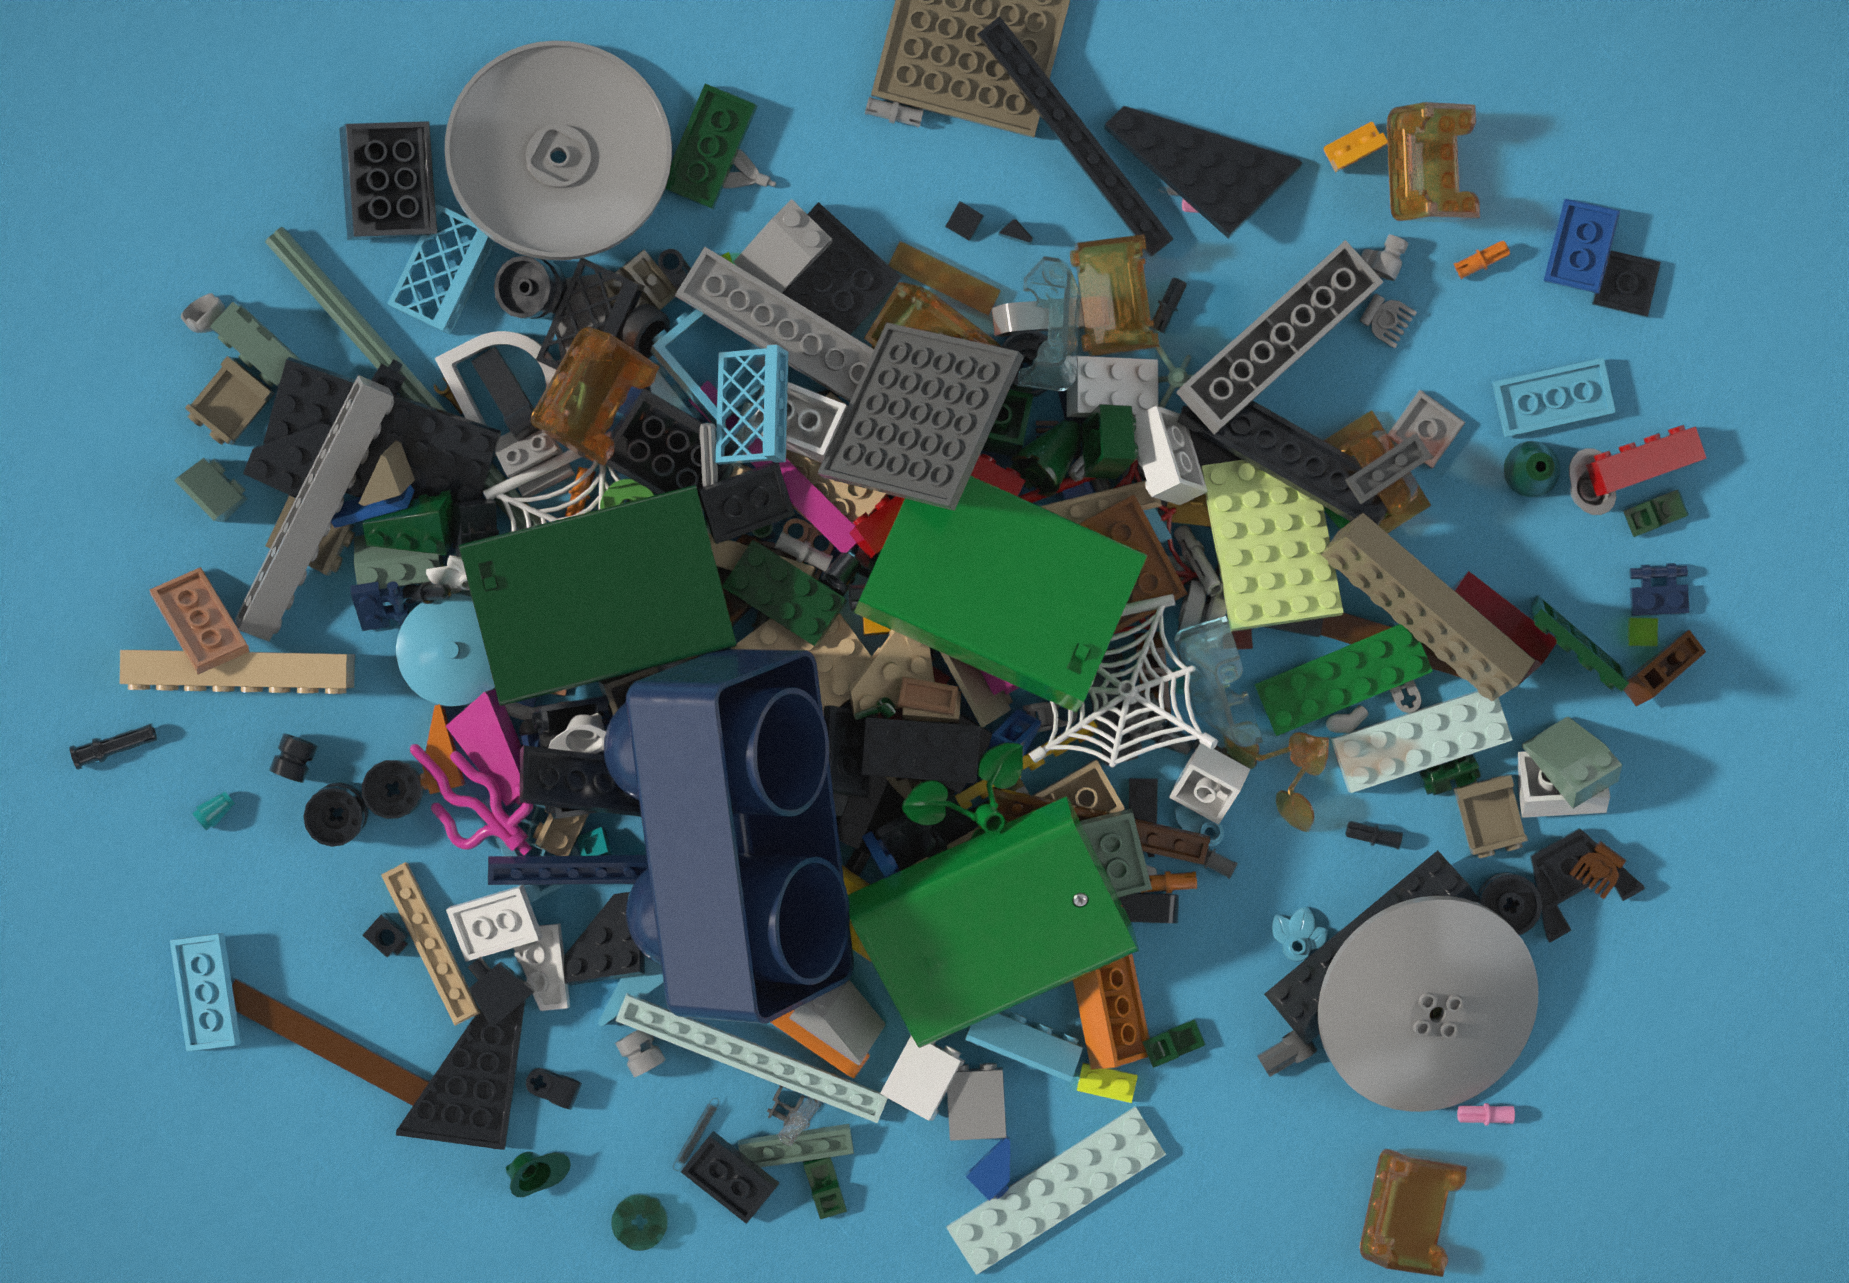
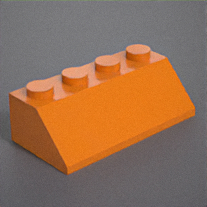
(1112, 1014)

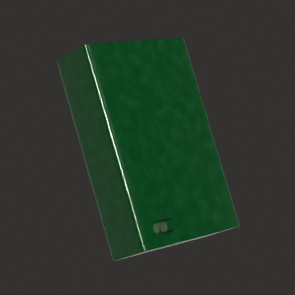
(597, 595)

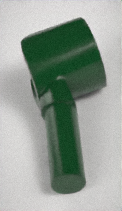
(883, 705)

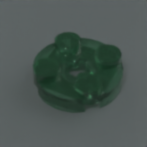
(629, 1234)

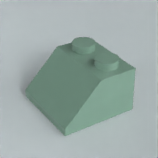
(212, 489)

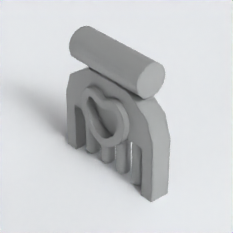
(1384, 317)

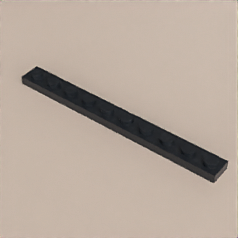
(1074, 135)

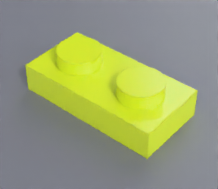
(1107, 1083)

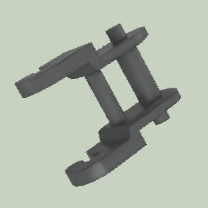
(773, 1112)

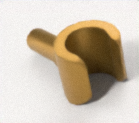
(449, 395)

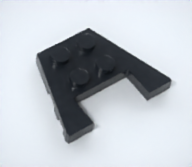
(1555, 884)

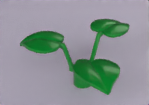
(998, 766)

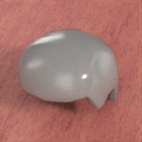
(203, 313)

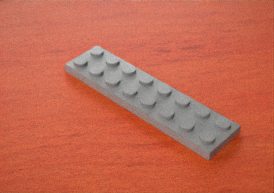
(774, 319)

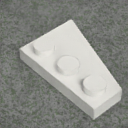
(545, 968)

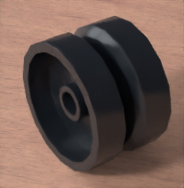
(530, 287)
(1524, 895)

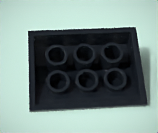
(388, 180)
(660, 446)

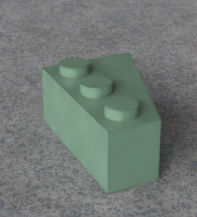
(253, 341)

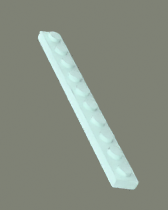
(751, 1058)

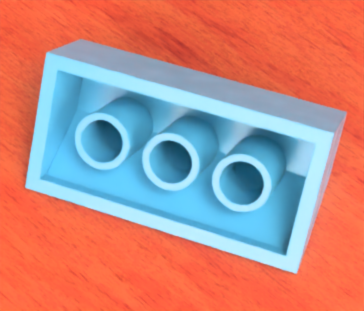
(1028, 1043)

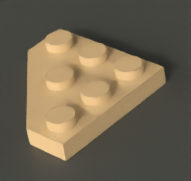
(886, 668)

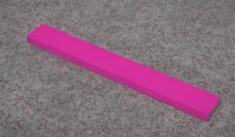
(800, 490)

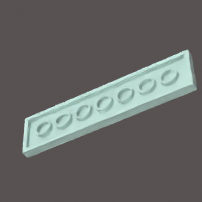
(1056, 1190)

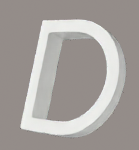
(448, 364)

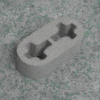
(1411, 689)

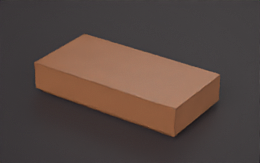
(928, 696)

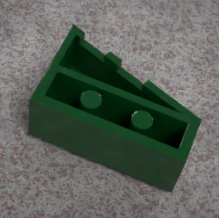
(419, 528)

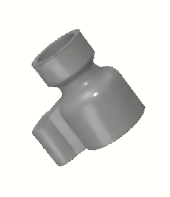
(1387, 262)

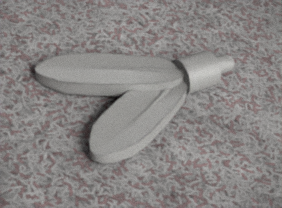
(749, 174)

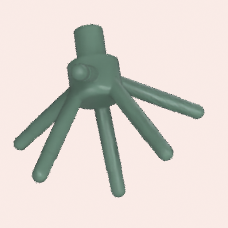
(1176, 376)

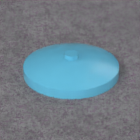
(444, 652)

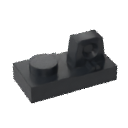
(390, 376)

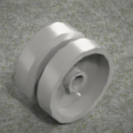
(1197, 610)

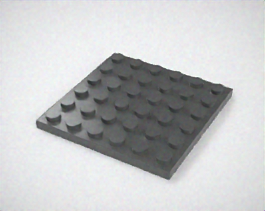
(920, 415)

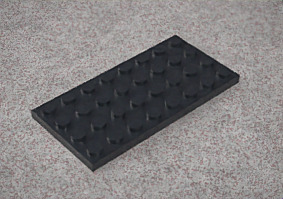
(439, 446)

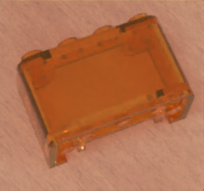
(1426, 162)
(589, 392)

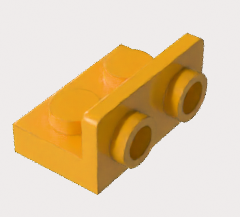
(1354, 146)

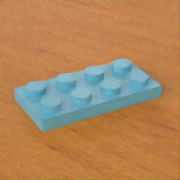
(1553, 397)
(205, 992)

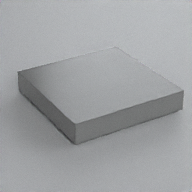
(1431, 422)

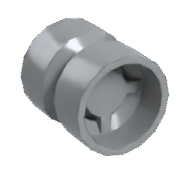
(640, 1052)

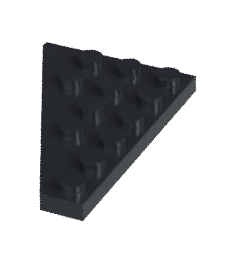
(1209, 171)
(472, 1088)

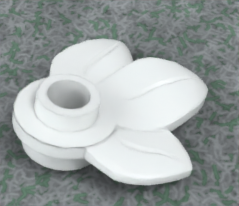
(452, 574)

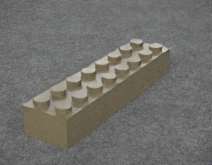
(1427, 607)

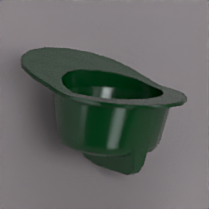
(535, 1172)

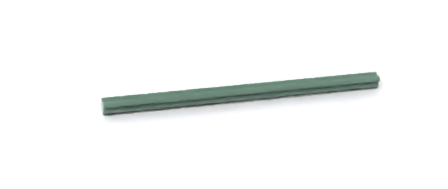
(368, 340)

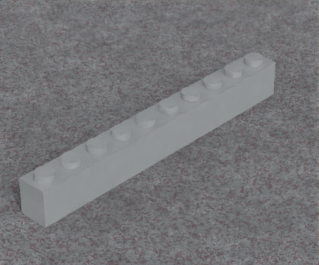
(314, 508)

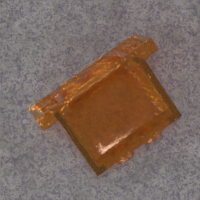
(1367, 442)

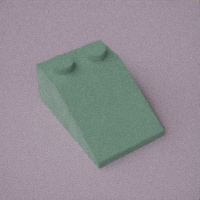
(1574, 761)

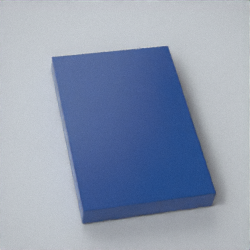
(1582, 246)

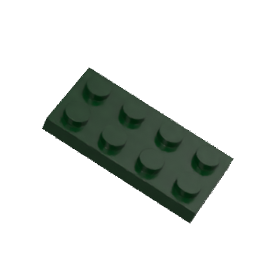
(709, 146)
(784, 593)

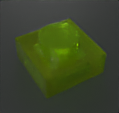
(1642, 631)

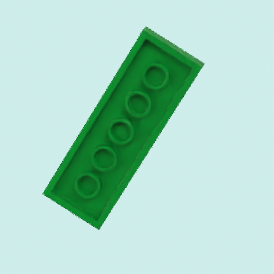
(1342, 678)

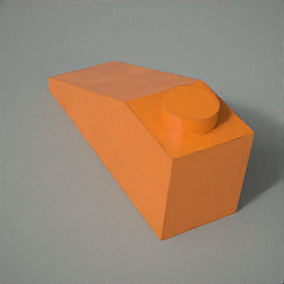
(439, 748)

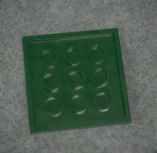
(1571, 638)

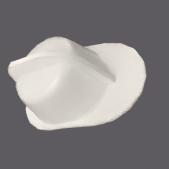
(582, 734)

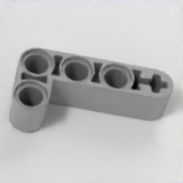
(1022, 316)

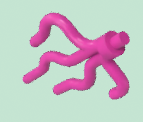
(498, 821)

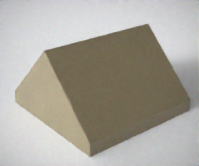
(390, 476)

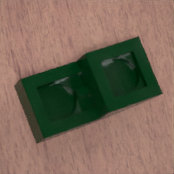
(1656, 513)
(1173, 1043)
(825, 1187)

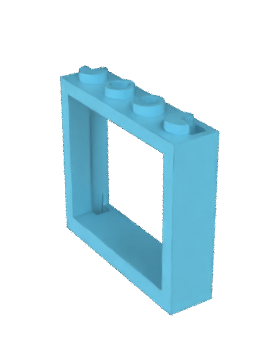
(659, 350)

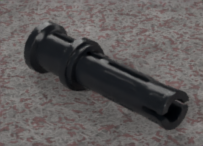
(100, 749)

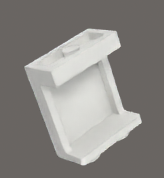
(922, 1077)

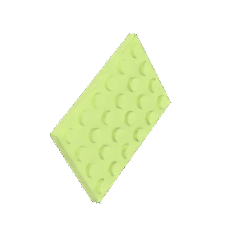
(1268, 548)

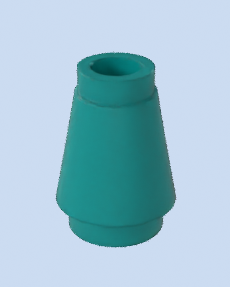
(213, 810)

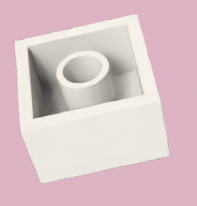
(1209, 783)

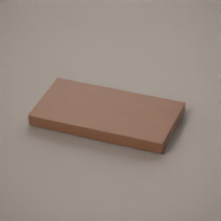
(199, 620)

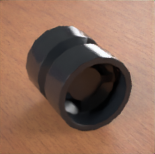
(293, 758)

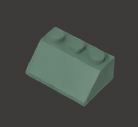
(390, 565)

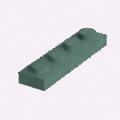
(809, 1145)

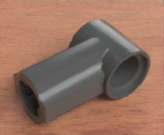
(1285, 1053)

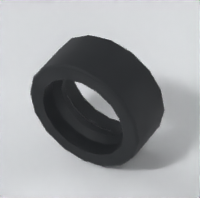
(642, 319)

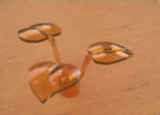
(1307, 752)

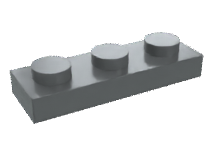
(1388, 468)

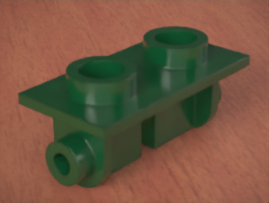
(1438, 777)

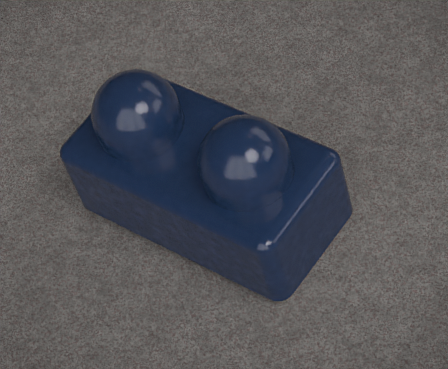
(737, 834)

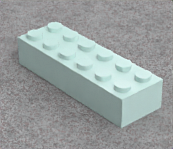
(1420, 740)

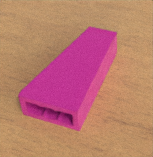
(490, 742)

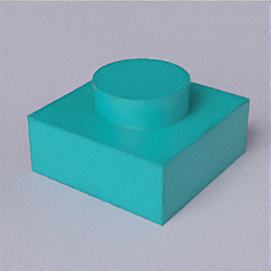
(594, 843)

